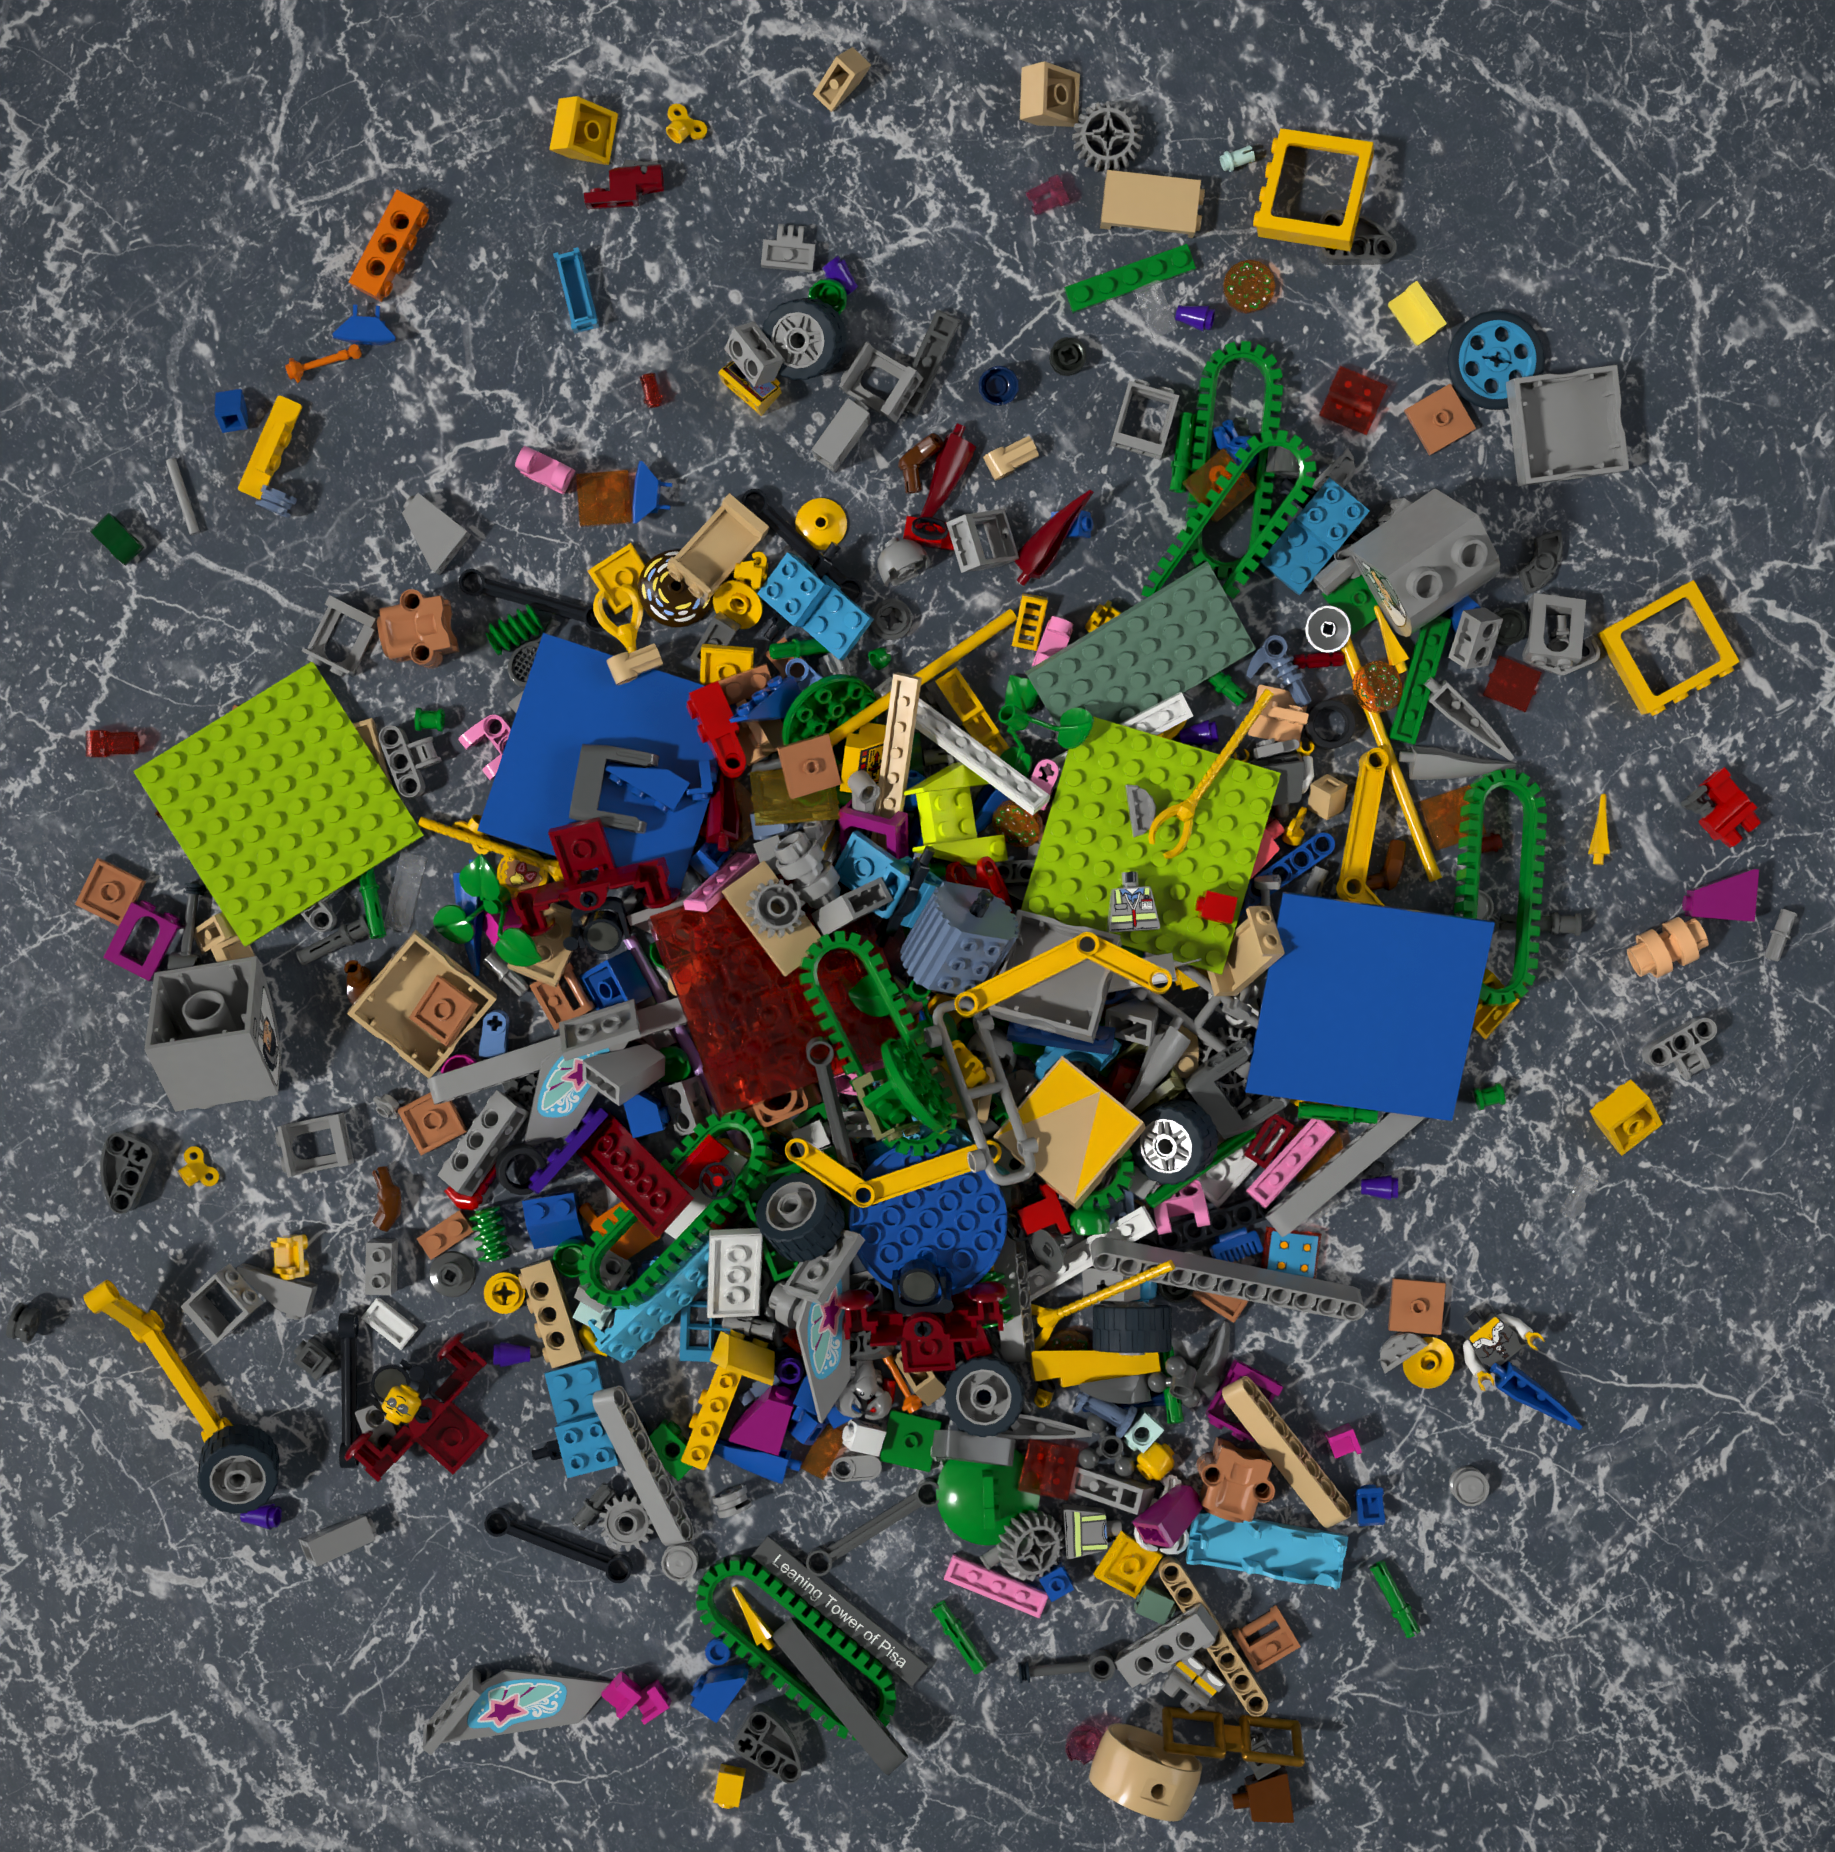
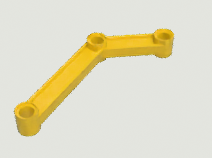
(1362, 829)
(1056, 961)
(887, 1185)
(148, 1329)

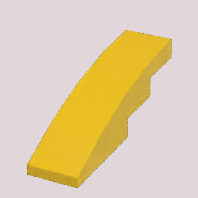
(971, 712)

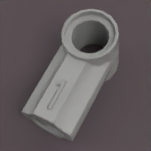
(1337, 571)
(864, 792)

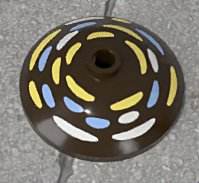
(664, 604)

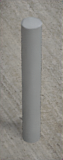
(182, 496)

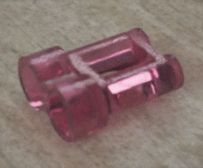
(1056, 190)

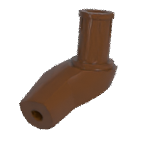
(915, 458)
(1392, 868)
(357, 979)
(388, 1198)

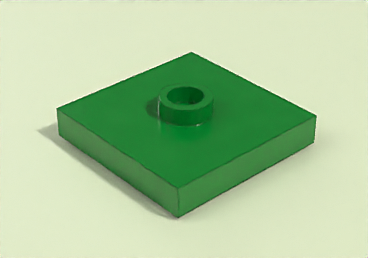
(1355, 601)
(909, 1440)

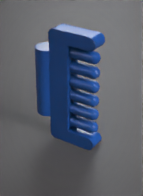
(1234, 1240)

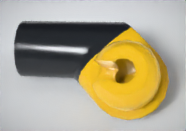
(1044, 1393)

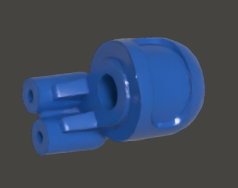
(1227, 438)

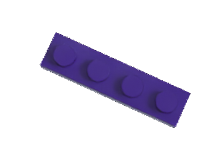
(574, 1140)

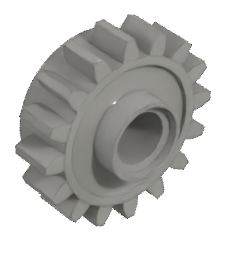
(766, 918)
(619, 1533)

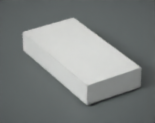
(389, 1323)

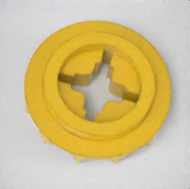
(496, 1301)

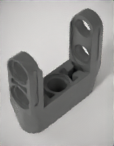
(590, 781)
(1212, 1098)

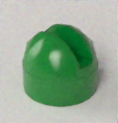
(879, 658)

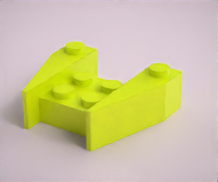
(949, 817)

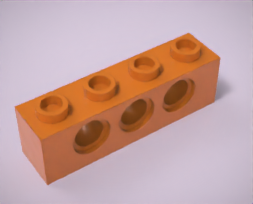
(400, 207)

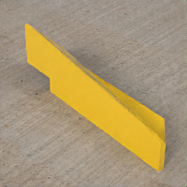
(1089, 1366)

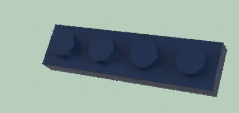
(1102, 1043)

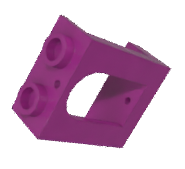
(895, 828)
(168, 927)
(1215, 1409)

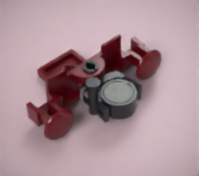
(583, 848)
(930, 1343)
(453, 1433)

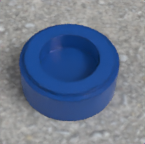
(717, 1651)

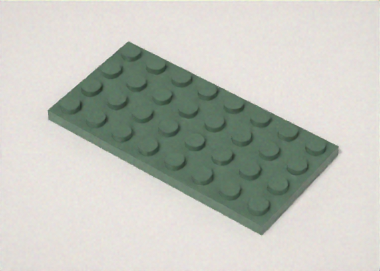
(1146, 652)

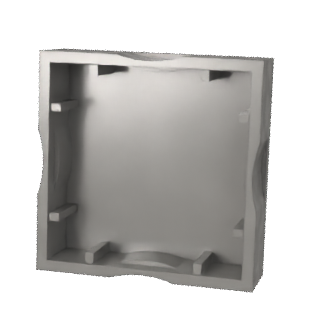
(1567, 425)
(1066, 1002)

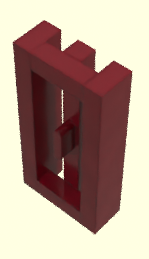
(1248, 1152)

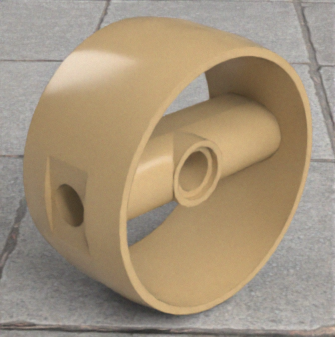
(1141, 1775)

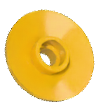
(835, 524)
(727, 602)
(1416, 1366)

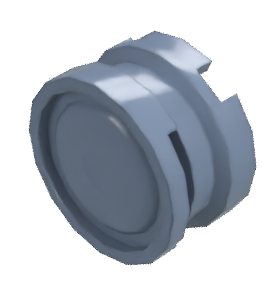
(276, 501)

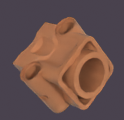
(410, 632)
(770, 1114)
(1231, 1487)

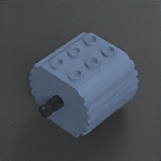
(959, 938)

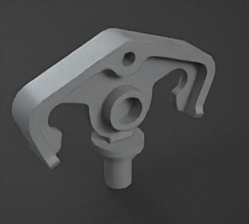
(1561, 643)

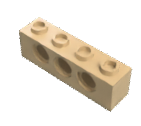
(555, 1353)

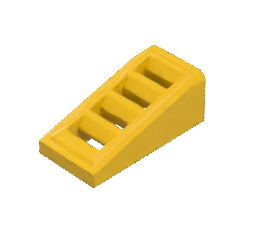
(1033, 599)

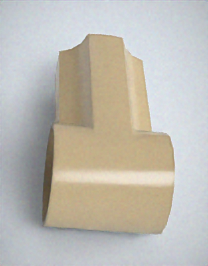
(1003, 460)
(628, 666)

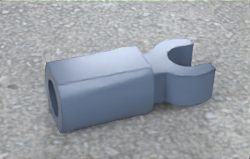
(757, 1389)

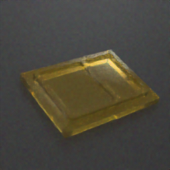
(775, 806)

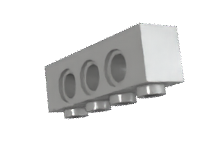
(495, 1138)
(1193, 1621)

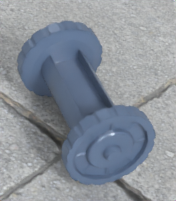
(1107, 1411)

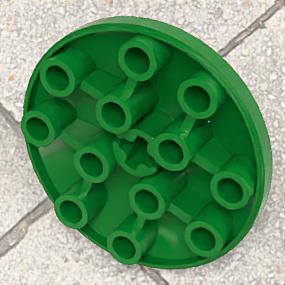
(825, 707)
(908, 1091)
(982, 1498)

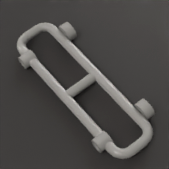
(1195, 1025)
(981, 1158)

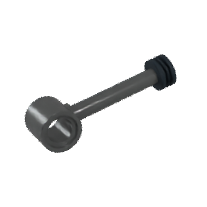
(185, 958)
(781, 1349)
(1024, 1672)

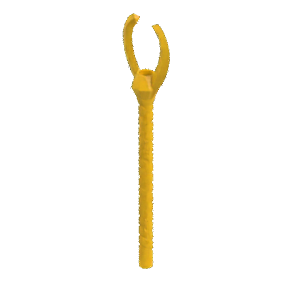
(625, 633)
(1186, 810)
(550, 866)
(1049, 1318)

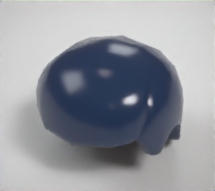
(998, 385)

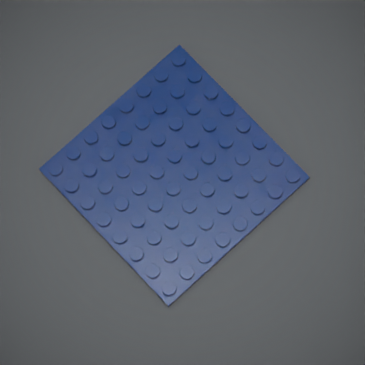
(575, 703)
(1369, 1006)

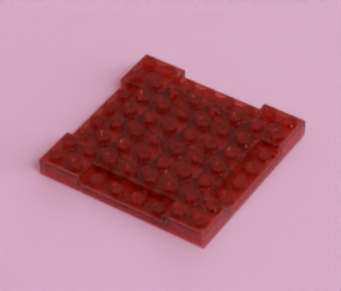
(752, 1018)

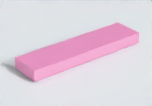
(710, 891)
(1290, 1162)
(996, 1585)

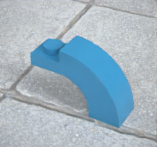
(1053, 1054)

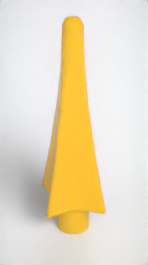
(1395, 652)
(1600, 844)
(759, 1629)

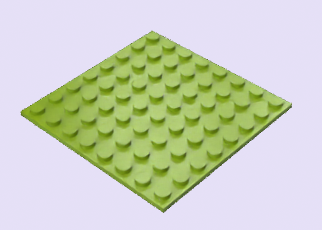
(278, 803)
(1092, 840)

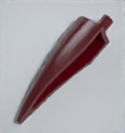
(948, 470)
(1044, 545)
(723, 812)

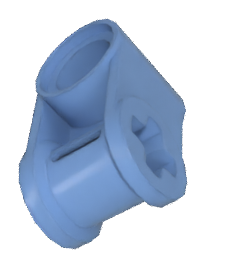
(808, 677)
(494, 1040)

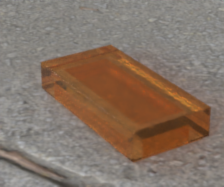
(823, 1452)

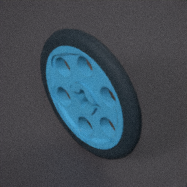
(1484, 326)

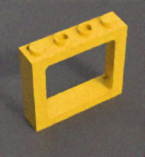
(1306, 232)
(1628, 670)

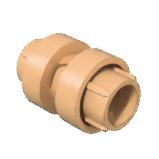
(1677, 942)

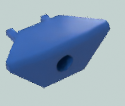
(364, 330)
(646, 493)

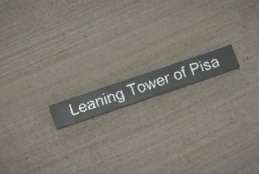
(840, 1610)

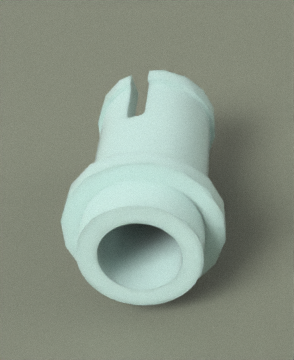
(1237, 158)

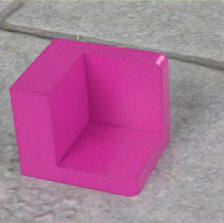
(491, 923)
(1343, 1441)
(622, 1694)
(653, 1701)

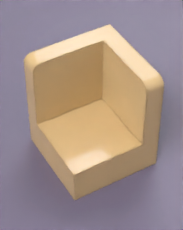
(1327, 797)
(231, 950)

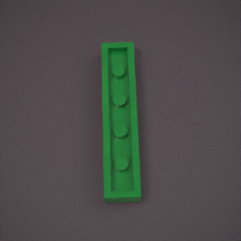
(1129, 277)
(1421, 668)

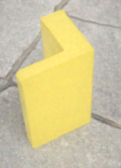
(1417, 314)

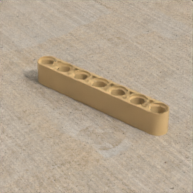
(1286, 1452)
(1222, 1644)

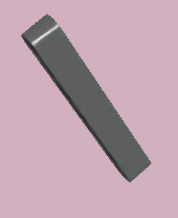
(840, 1696)

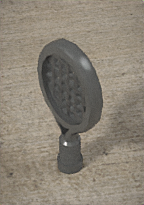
(550, 629)

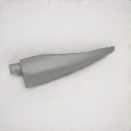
(1463, 714)
(1436, 764)
(1158, 1061)
(1039, 1428)

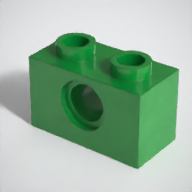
(660, 1437)

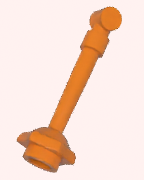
(296, 370)
(911, 1402)

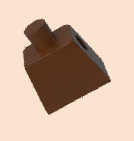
(1266, 1798)

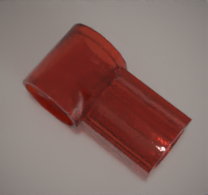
(106, 743)

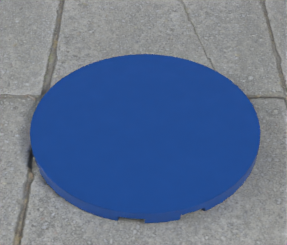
(947, 1223)

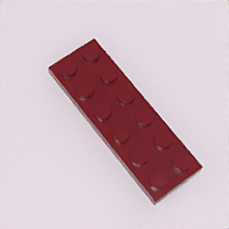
(634, 1175)

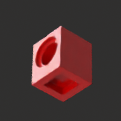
(1216, 907)

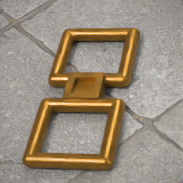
(1233, 1737)

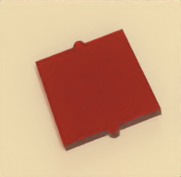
(1512, 684)

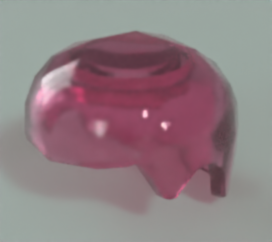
(1082, 1743)

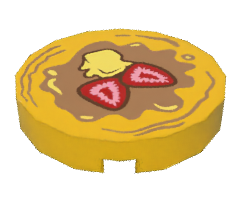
(520, 875)

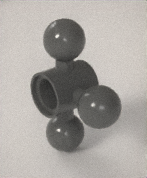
(1180, 1383)
(1089, 1457)

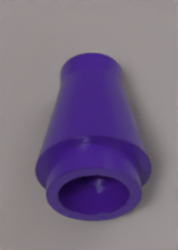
(839, 271)
(1196, 316)
(1200, 734)
(1381, 1187)
(510, 1354)
(788, 1376)
(265, 1516)

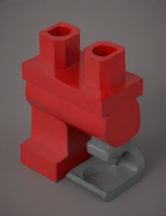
(1731, 808)

